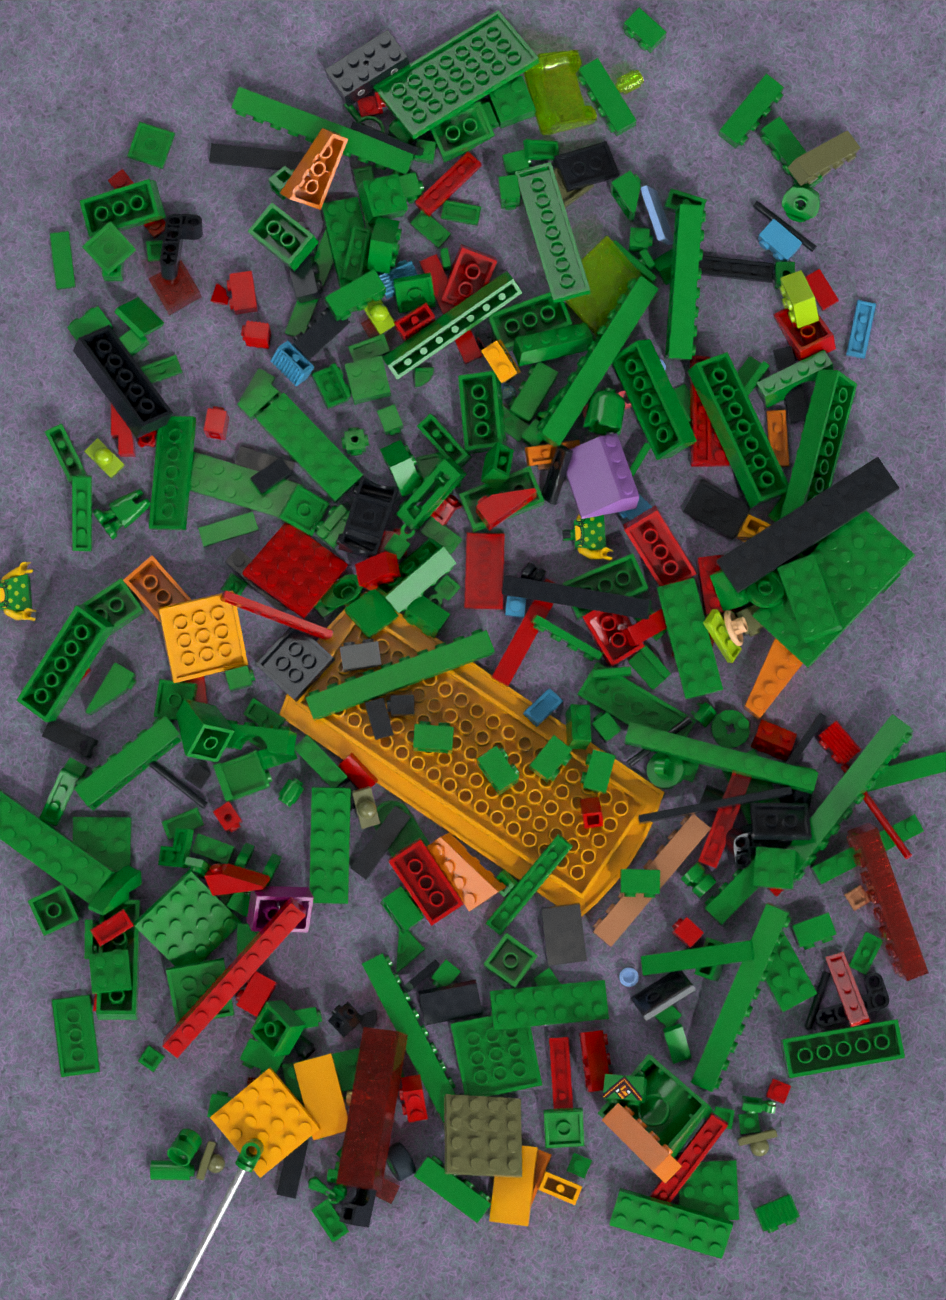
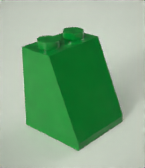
(203, 730)

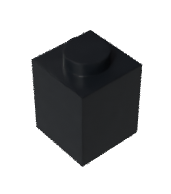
(401, 705)

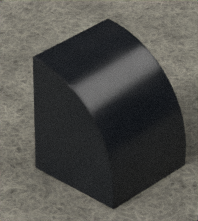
(711, 794)
(798, 797)

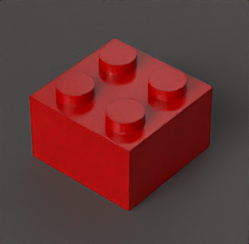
(256, 993)

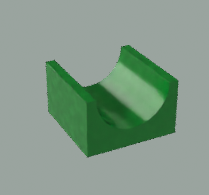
(669, 1106)

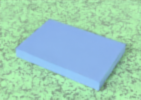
(657, 215)

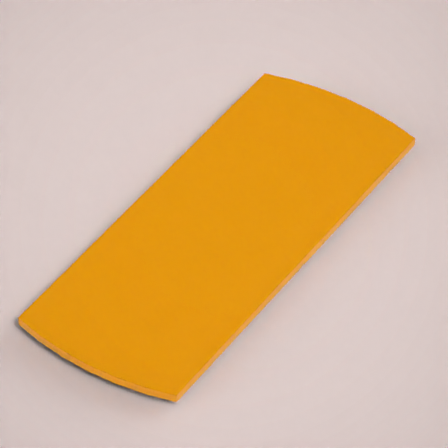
(453, 789)

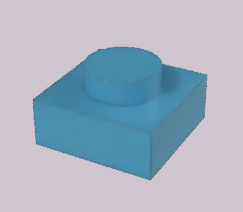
(515, 606)

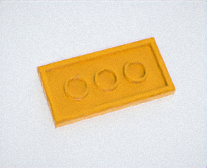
(322, 1095)
(513, 1195)

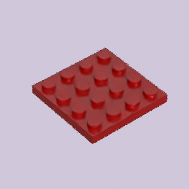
(295, 569)

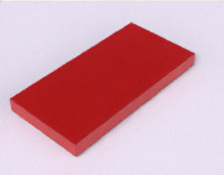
(484, 571)

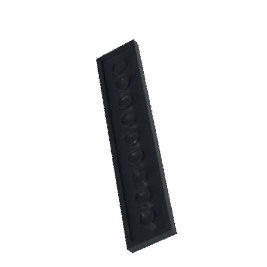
(807, 525)

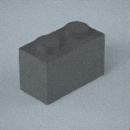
(360, 655)

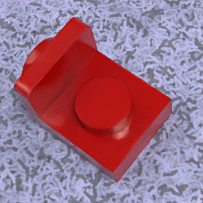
(371, 105)
(446, 509)

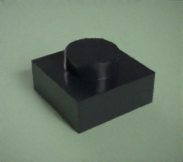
(198, 776)

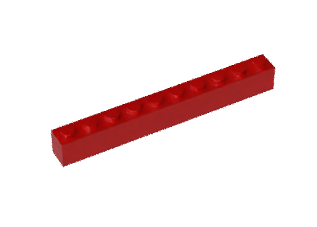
(234, 977)

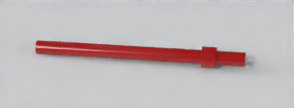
(883, 821)

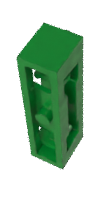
(415, 515)

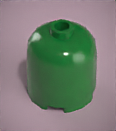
(605, 412)

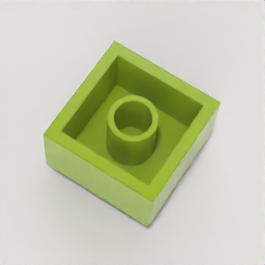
(798, 299)

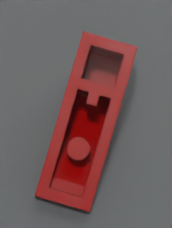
(234, 879)

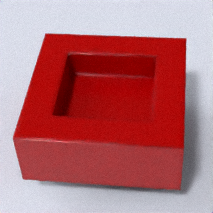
(778, 1091)

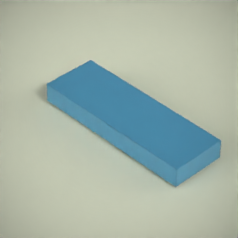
(861, 329)

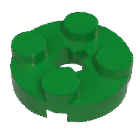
(804, 193)
(720, 734)

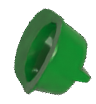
(342, 592)

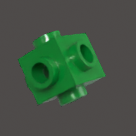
(355, 448)

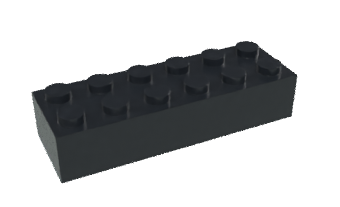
(122, 381)

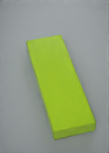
(716, 627)

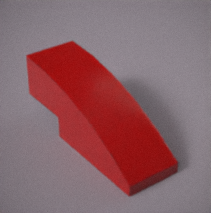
(125, 437)
(645, 628)

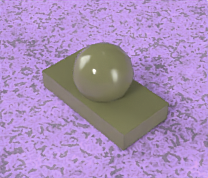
(365, 807)
(758, 1141)
(213, 1162)

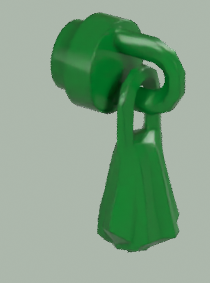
(338, 1192)

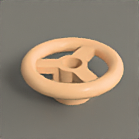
(735, 627)

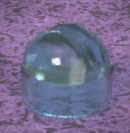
(508, 392)

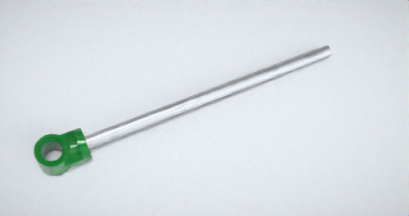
(245, 1162)

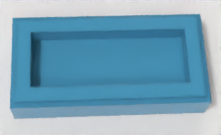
(543, 707)

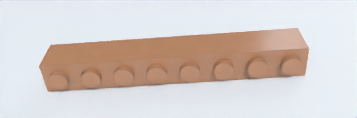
(667, 861)

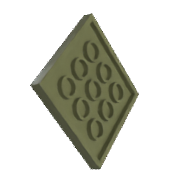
(482, 1136)

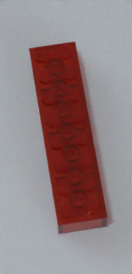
(887, 902)
(372, 1109)

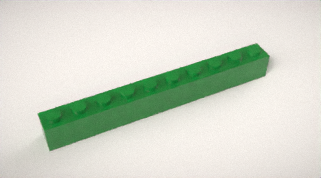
(309, 125)
(596, 361)
(400, 675)
(721, 758)
(850, 791)
(740, 997)
(405, 1020)

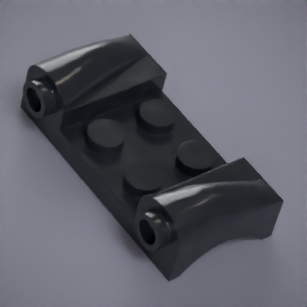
(367, 518)

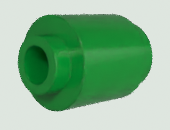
(291, 792)

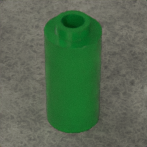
(170, 1171)

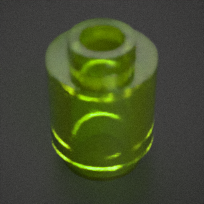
(629, 82)

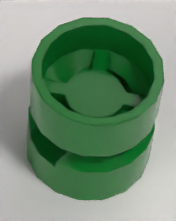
(698, 880)
(184, 1147)

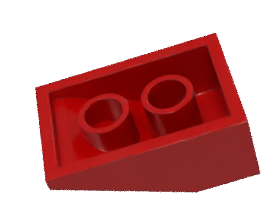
(468, 274)
(807, 339)
(500, 506)
(609, 635)

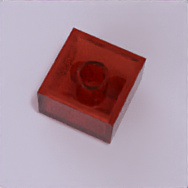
(176, 292)

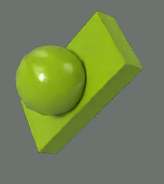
(379, 316)
(104, 458)

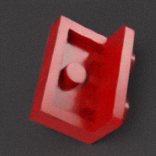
(773, 740)

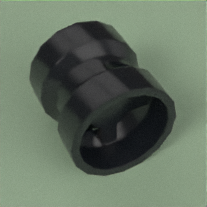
(538, 574)

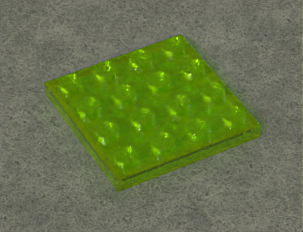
(607, 277)

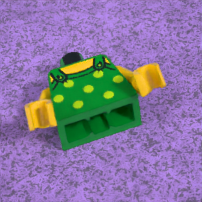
(589, 537)
(16, 593)

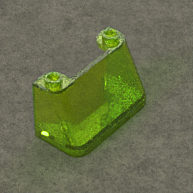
(557, 93)

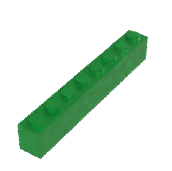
(452, 325)

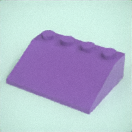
(601, 478)

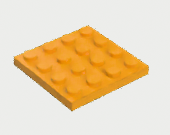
(202, 637)
(267, 1113)

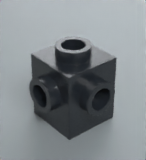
(345, 1018)

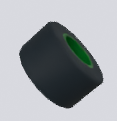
(400, 1162)

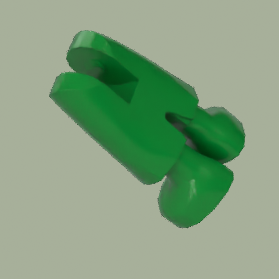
(124, 510)

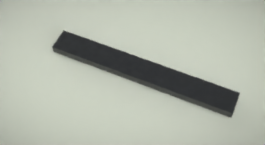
(576, 597)
(714, 805)

